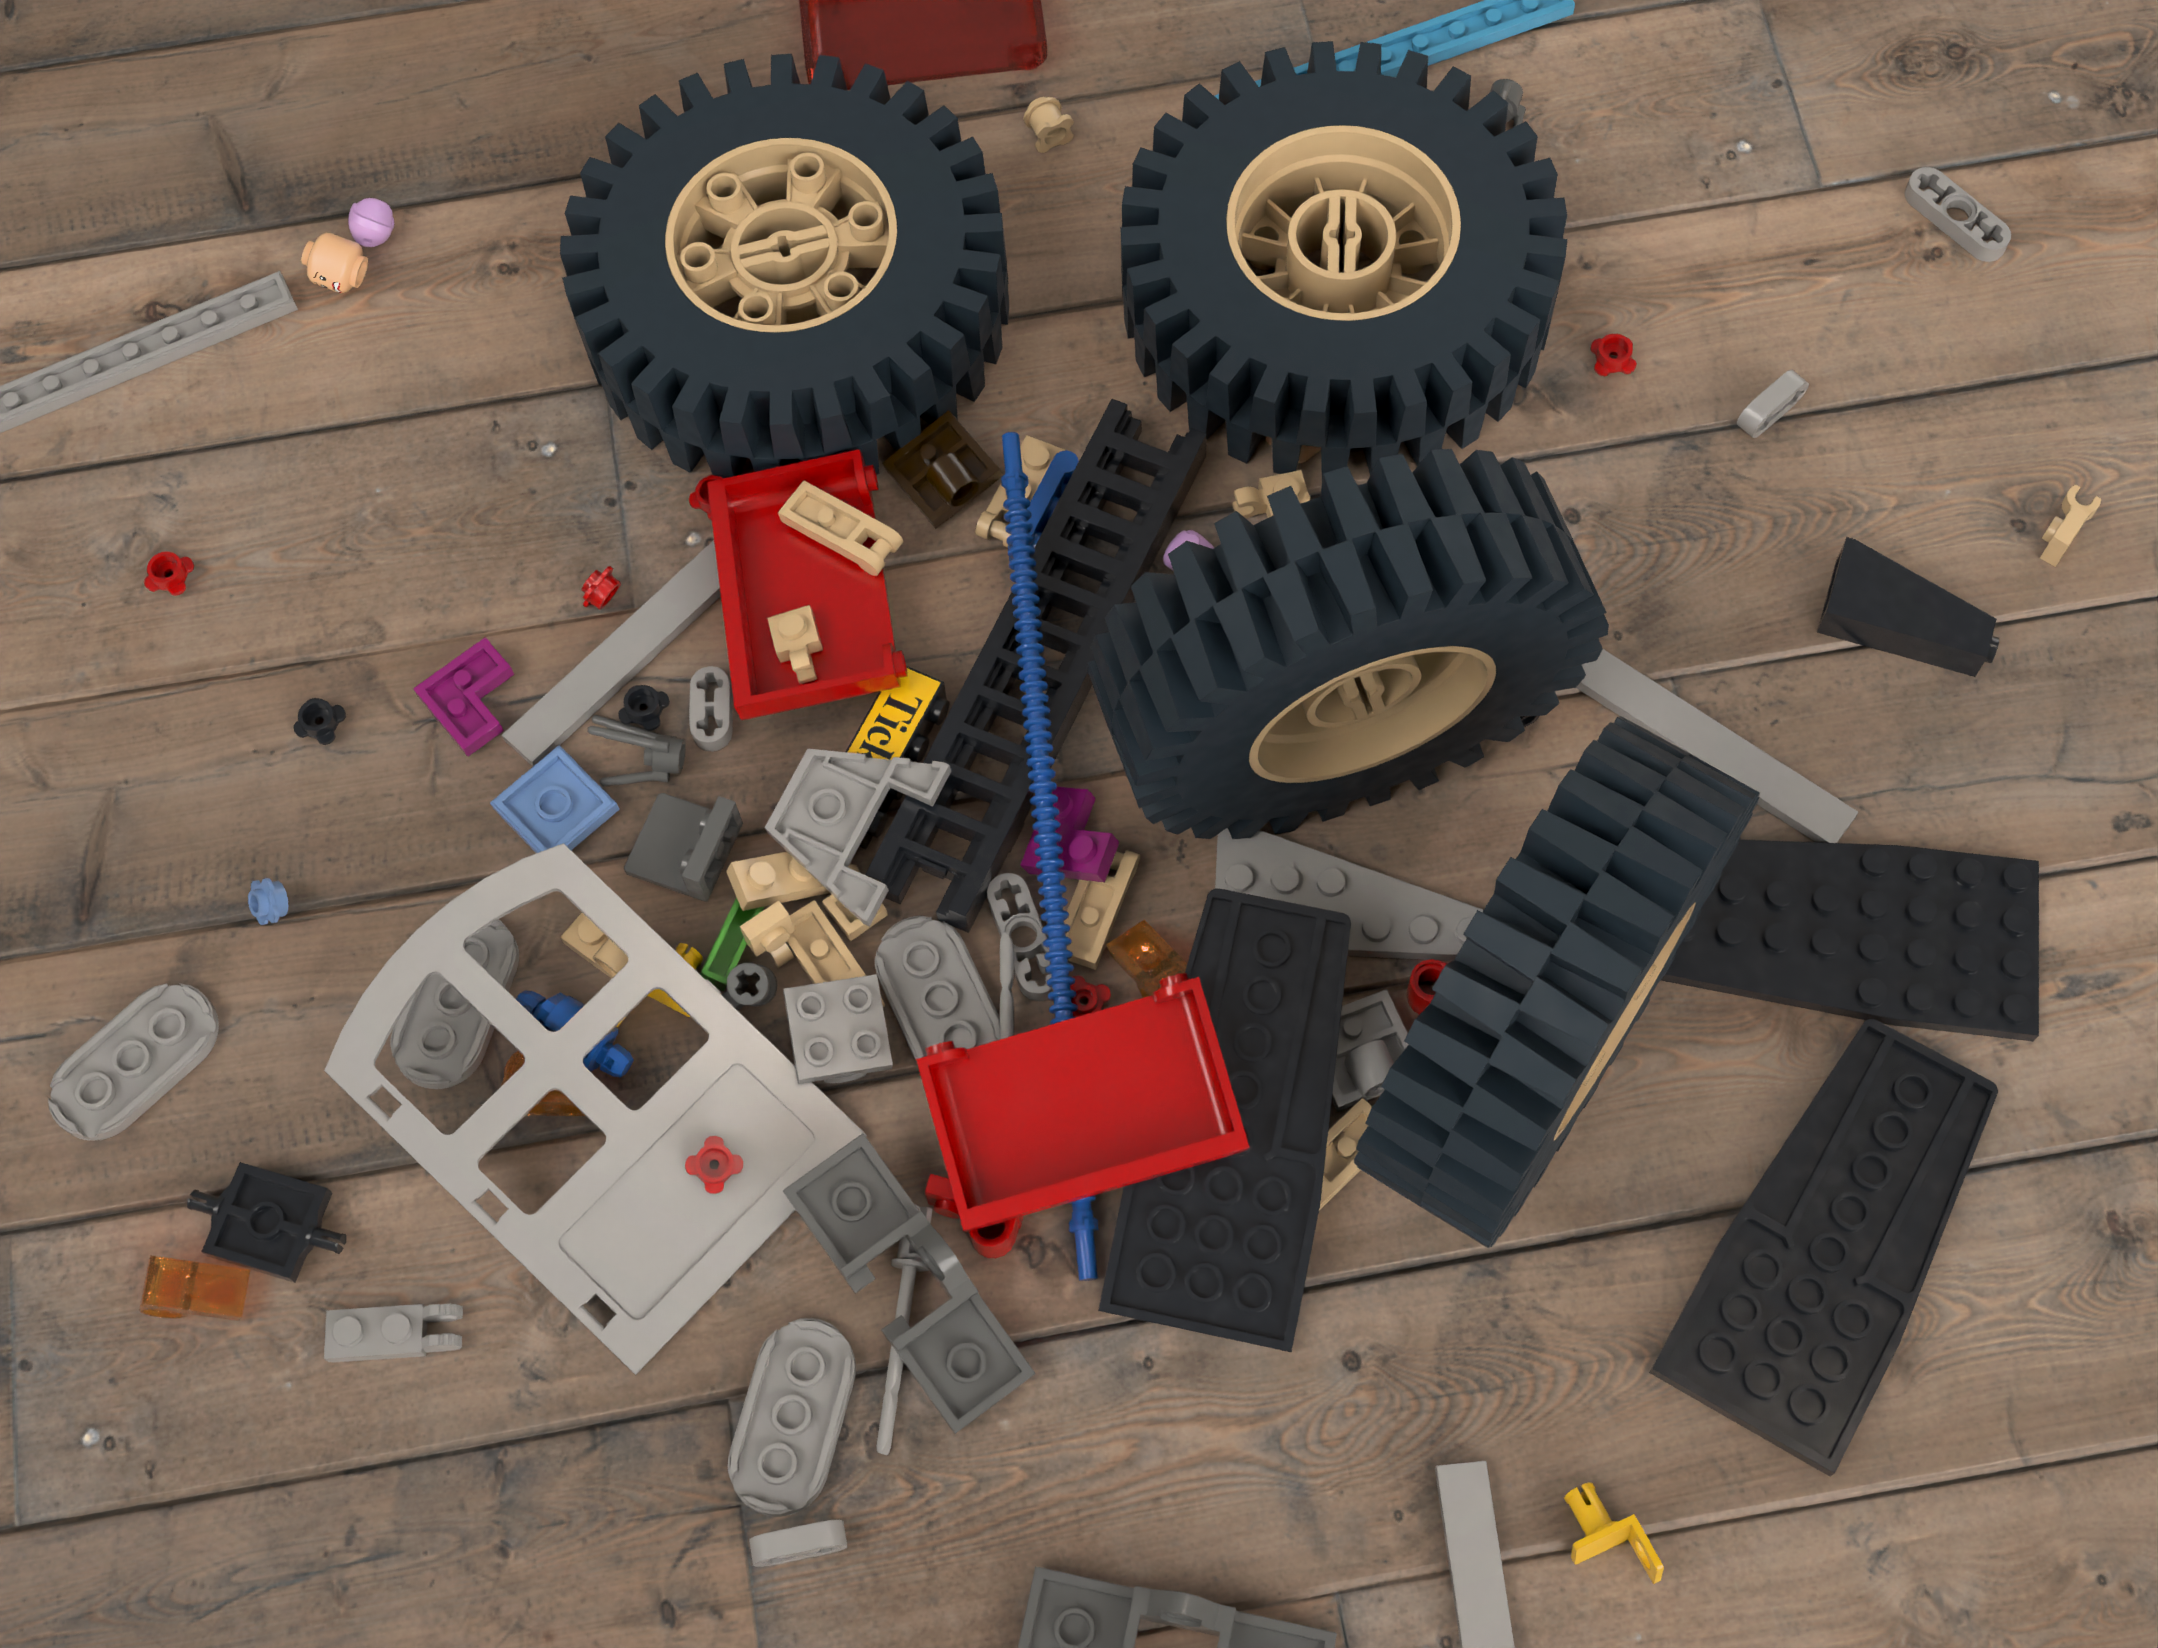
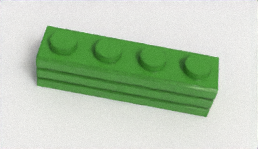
(728, 946)

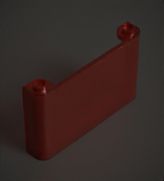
(924, 37)

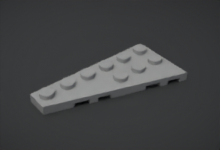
(1384, 912)

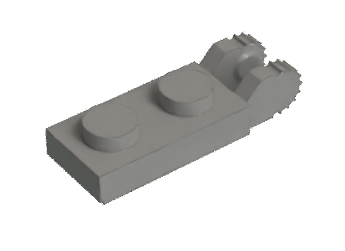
(388, 1332)

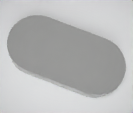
(934, 986)
(440, 1032)
(133, 1061)
(792, 1417)

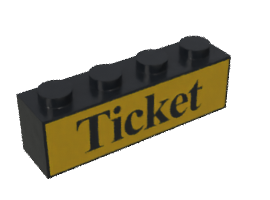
(900, 728)

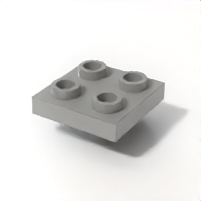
(837, 1030)
(1367, 1048)

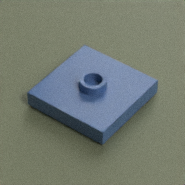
(554, 803)

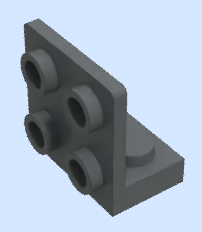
(685, 845)

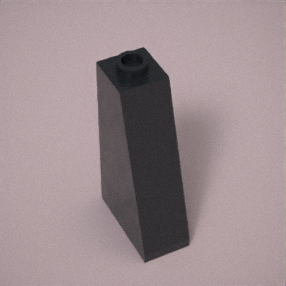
(1904, 614)

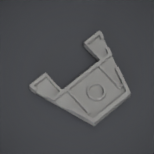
(831, 809)

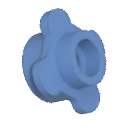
(267, 901)

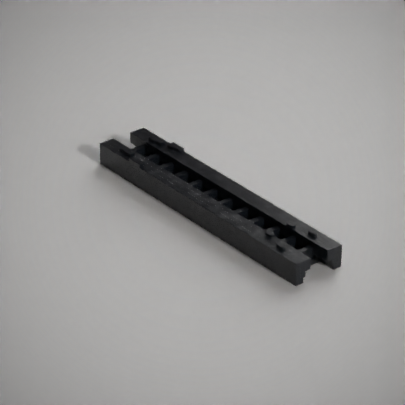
(996, 668)

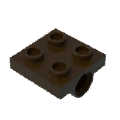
(942, 469)

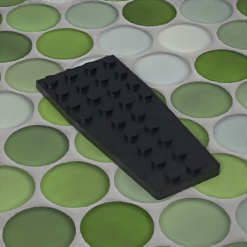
(1874, 935)
(1234, 1237)
(1832, 1249)

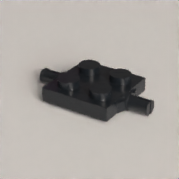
(266, 1222)

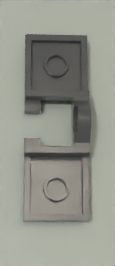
(960, 1347)
(1099, 1614)

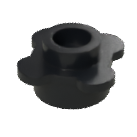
(643, 696)
(314, 710)

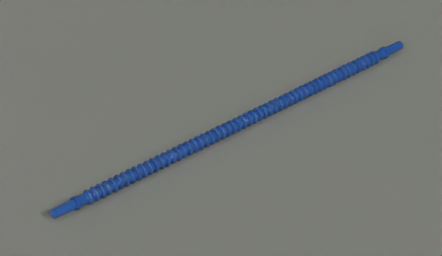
(1015, 482)

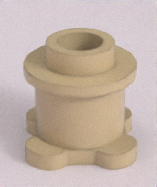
(1048, 123)

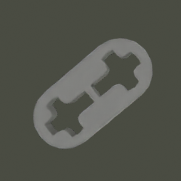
(1772, 403)
(721, 708)
(798, 1543)

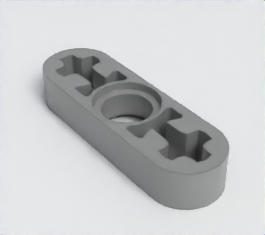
(1956, 197)
(1001, 912)

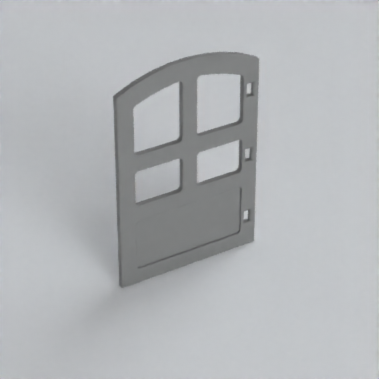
(632, 1214)

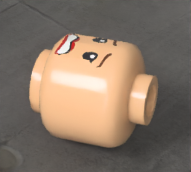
(335, 262)

